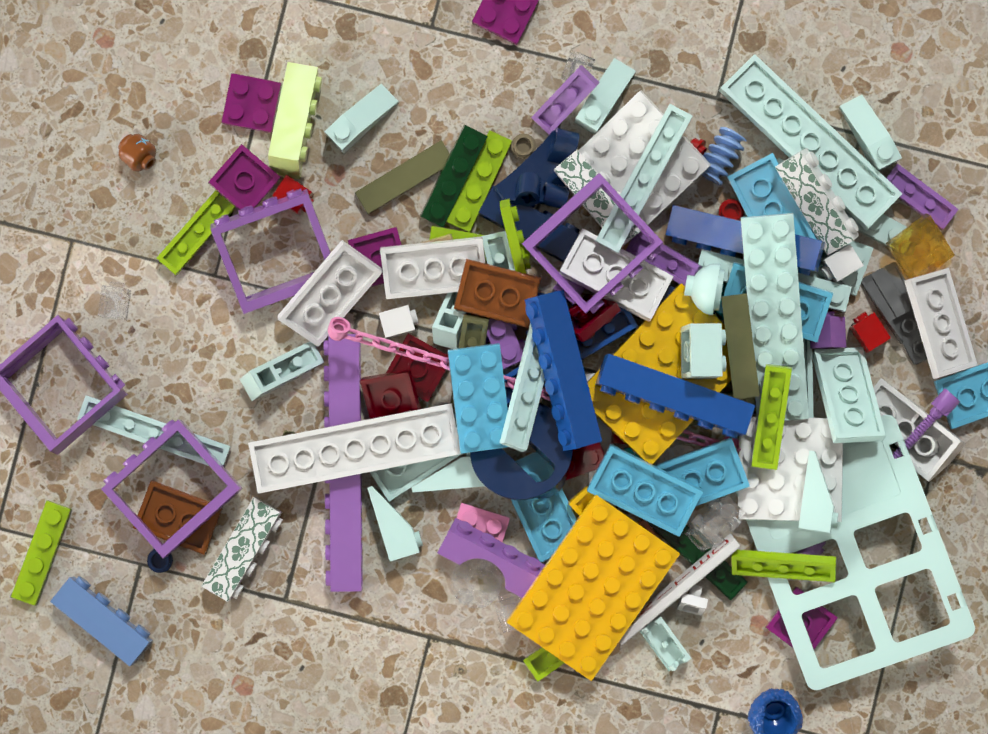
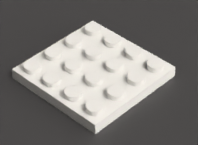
(621, 144)
(780, 491)

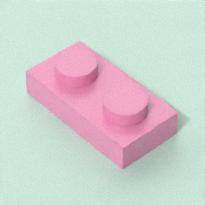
(484, 520)

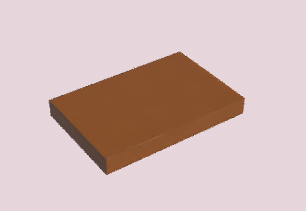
(496, 292)
(169, 509)

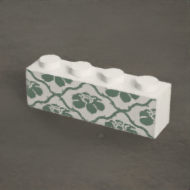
(575, 174)
(817, 200)
(241, 550)

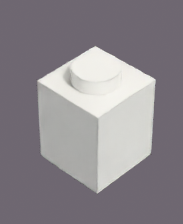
(841, 264)
(398, 321)

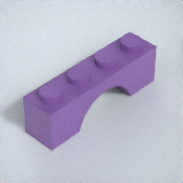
(468, 543)

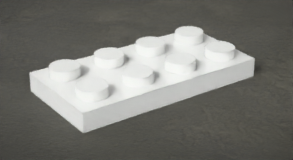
(595, 265)
(428, 266)
(330, 292)
(941, 323)

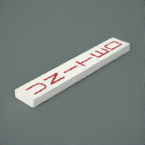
(681, 585)

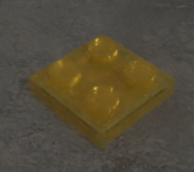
(920, 248)

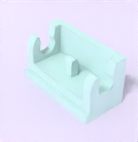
(665, 644)

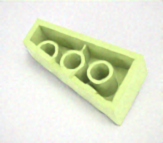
(293, 120)

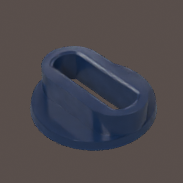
(509, 479)

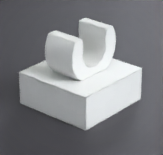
(693, 602)

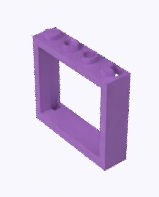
(564, 213)
(250, 214)
(27, 352)
(201, 517)

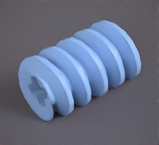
(721, 153)

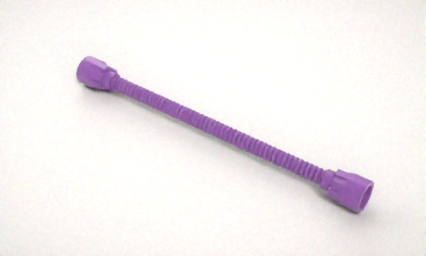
(942, 405)

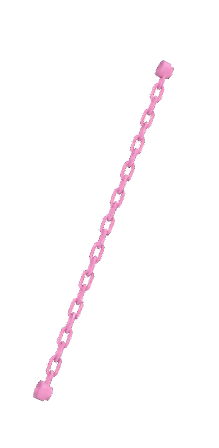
(339, 329)

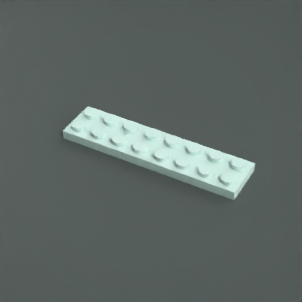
(796, 126)
(775, 303)

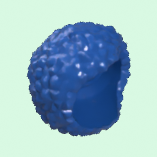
(775, 713)

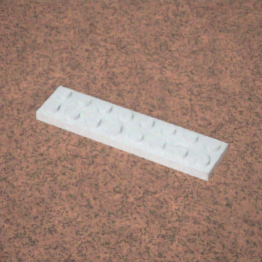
(354, 448)

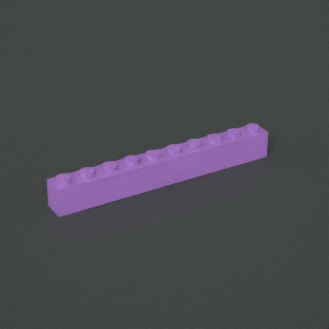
(345, 492)

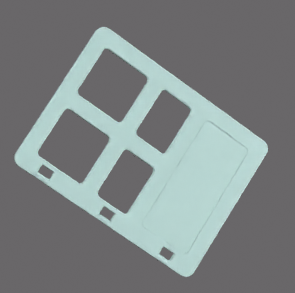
(872, 491)

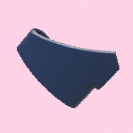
(535, 178)

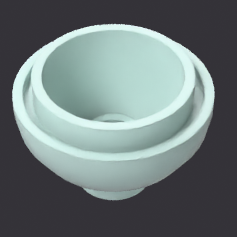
(706, 288)

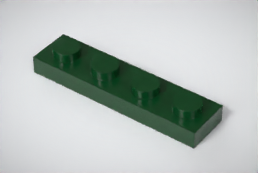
(453, 175)

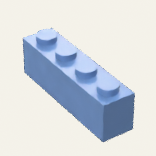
(101, 620)

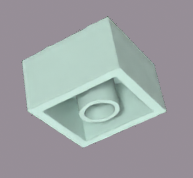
(702, 351)

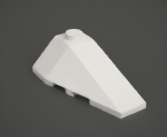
(937, 445)

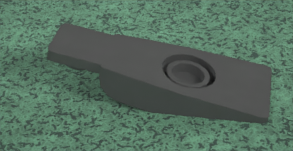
(892, 301)

